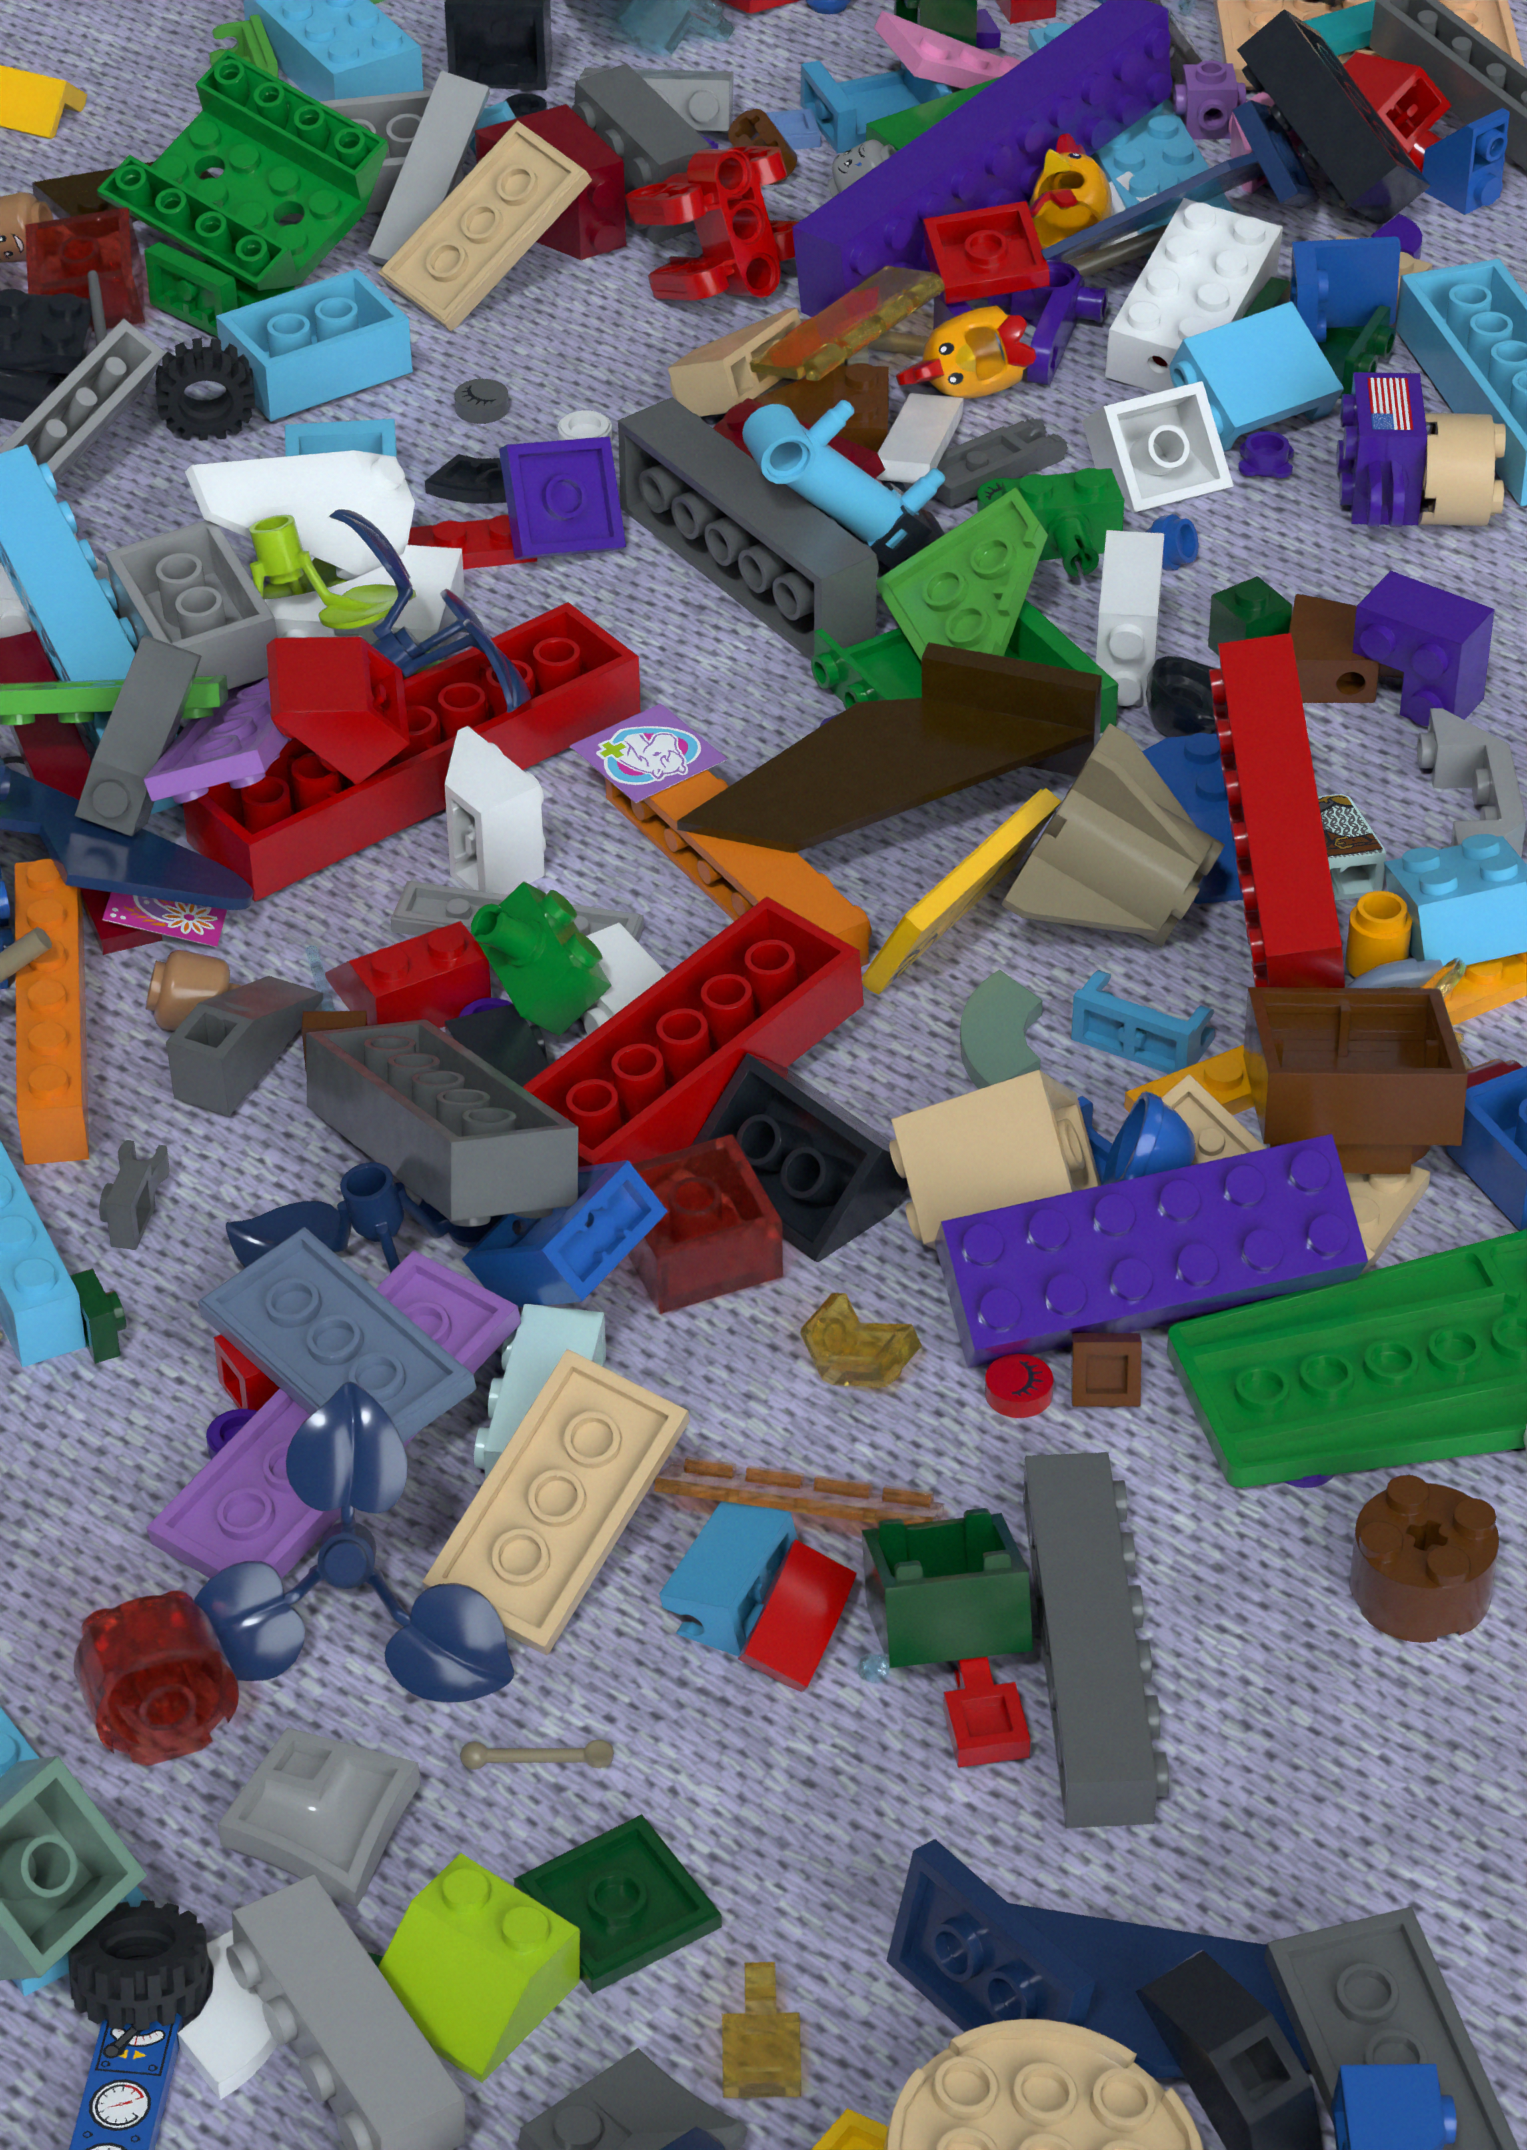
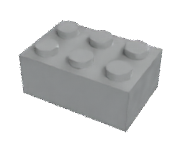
(196, 597)

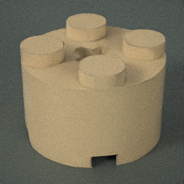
(1462, 469)

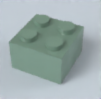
(56, 1866)

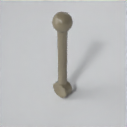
(596, 1754)

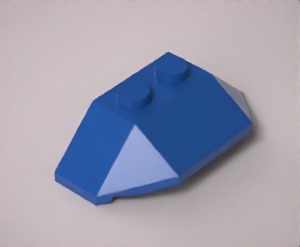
(1195, 778)

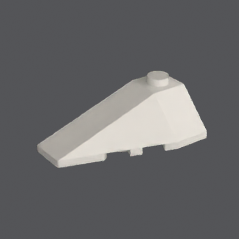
(311, 490)

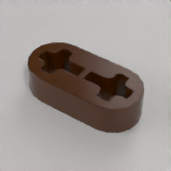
(755, 122)

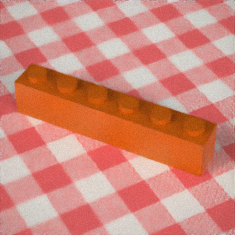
(737, 872)
(51, 1020)

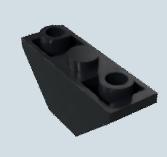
(1233, 2058)

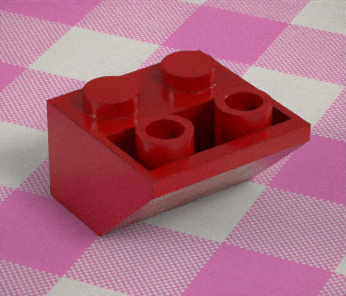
(1400, 95)
(338, 701)

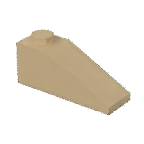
(720, 372)

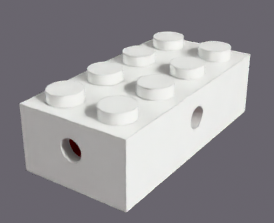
(1195, 281)

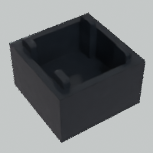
(500, 42)

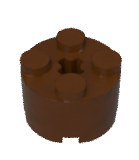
(1424, 1560)

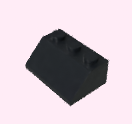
(811, 1155)

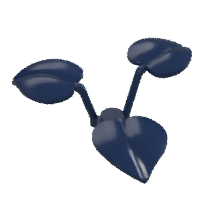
(404, 648)
(370, 1205)
(350, 1460)

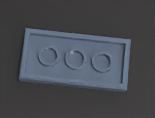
(323, 1325)

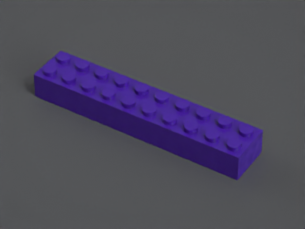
(989, 149)

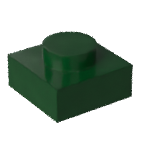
(101, 1316)

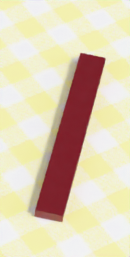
(60, 760)

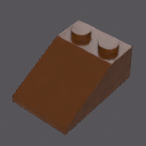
(858, 384)

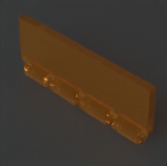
(788, 1492)

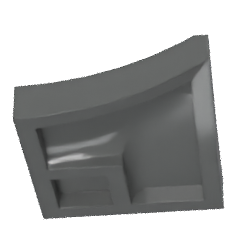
(628, 2109)

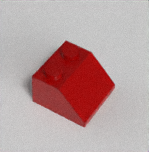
(416, 978)

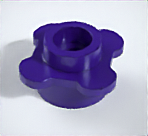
(1266, 455)

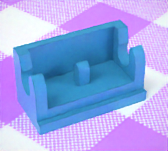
(1138, 1030)
(729, 1573)

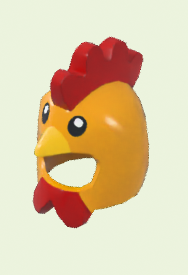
(1069, 193)
(965, 356)

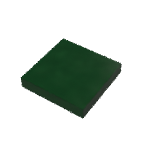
(625, 1899)

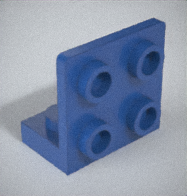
(1344, 281)

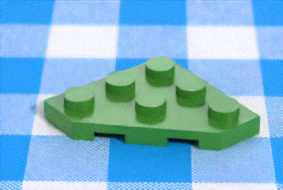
(969, 581)

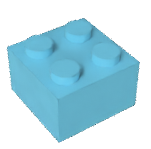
(1463, 899)

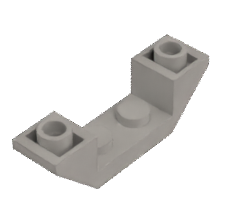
(1472, 758)

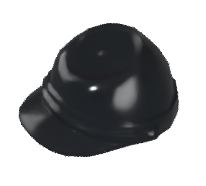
(1180, 697)

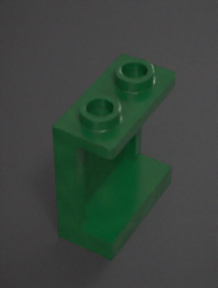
(1345, 347)

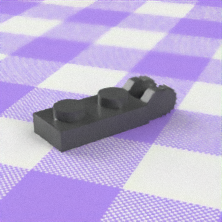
(995, 455)

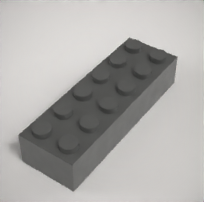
(745, 531)
(443, 1121)

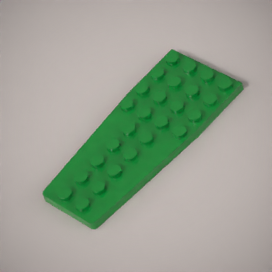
(1365, 1368)

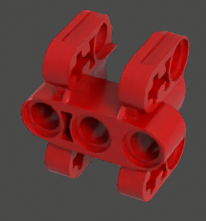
(731, 222)

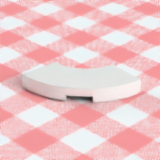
(231, 2033)

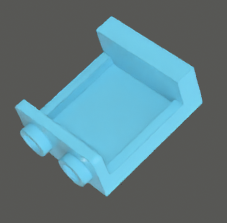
(1258, 372)

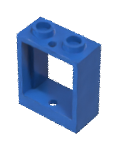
(573, 1248)

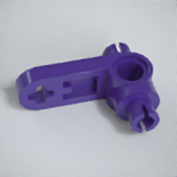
(1054, 315)

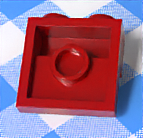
(985, 252)

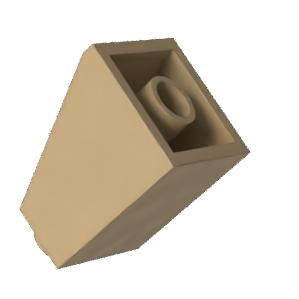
(991, 1151)

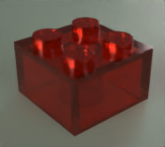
(68, 248)
(716, 1230)

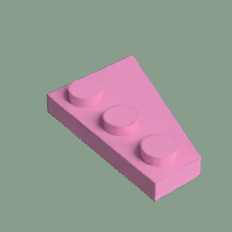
(939, 56)

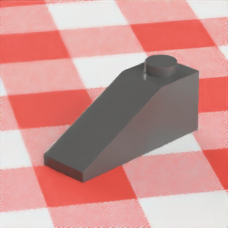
(138, 735)

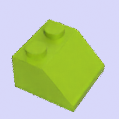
(479, 1965)

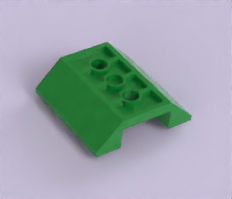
(277, 159)

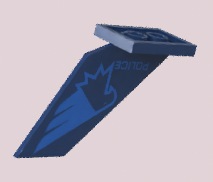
(1271, 156)

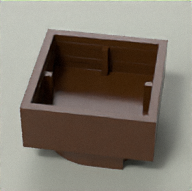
(1357, 1066)

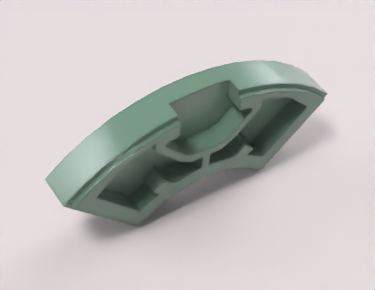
(995, 1031)

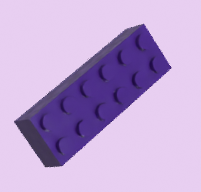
(1150, 1250)

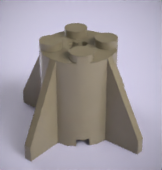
(1115, 850)

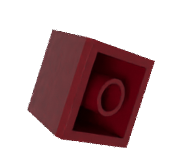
(597, 215)

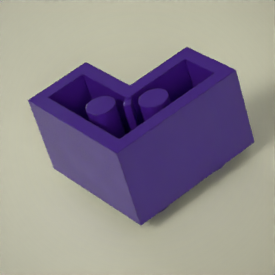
(1432, 638)

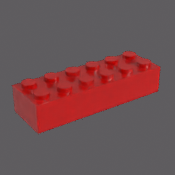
(1275, 816)
(667, 1056)

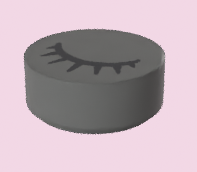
(481, 401)

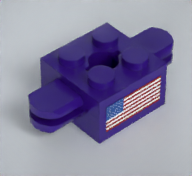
(1382, 449)

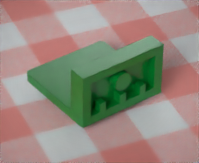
(196, 288)

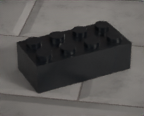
(1331, 118)

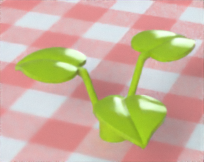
(293, 573)

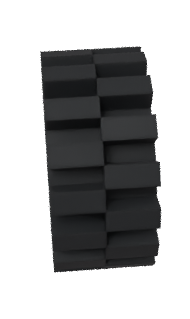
(204, 365)

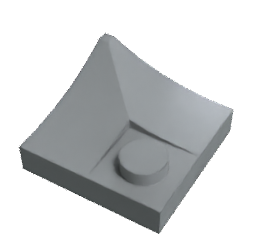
(321, 1810)

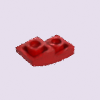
(798, 1616)

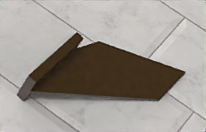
(889, 756)

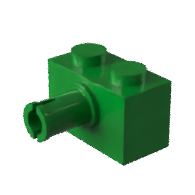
(1074, 513)
(541, 956)

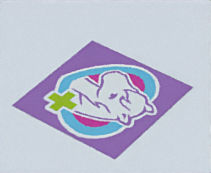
(648, 753)

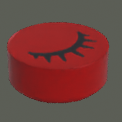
(1019, 1385)

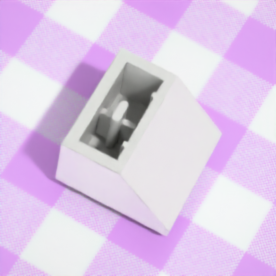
(492, 818)

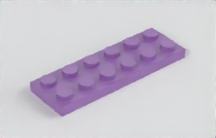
(222, 748)
(243, 1499)

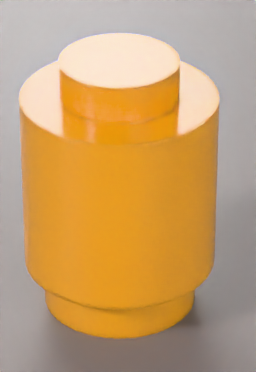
(1377, 932)

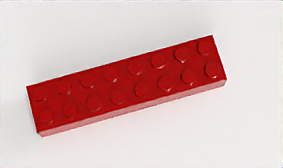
(313, 817)

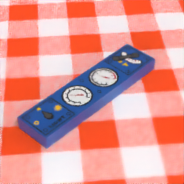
(127, 2087)

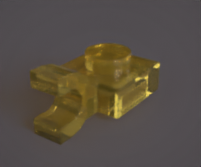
(760, 2045)

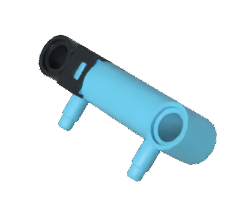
(874, 512)

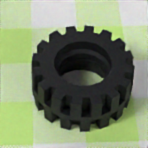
(140, 1966)

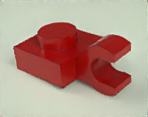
(984, 1718)

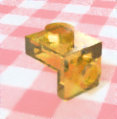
(856, 1351)

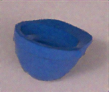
(1149, 1142)

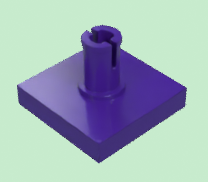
(562, 497)

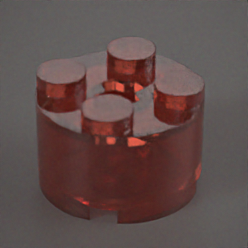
(154, 1677)

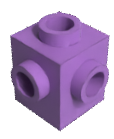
(1207, 99)

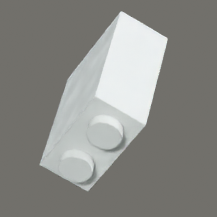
(1130, 611)

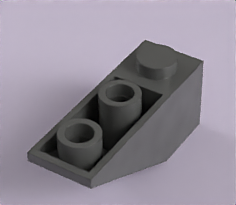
(234, 1040)

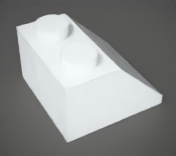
(1160, 447)

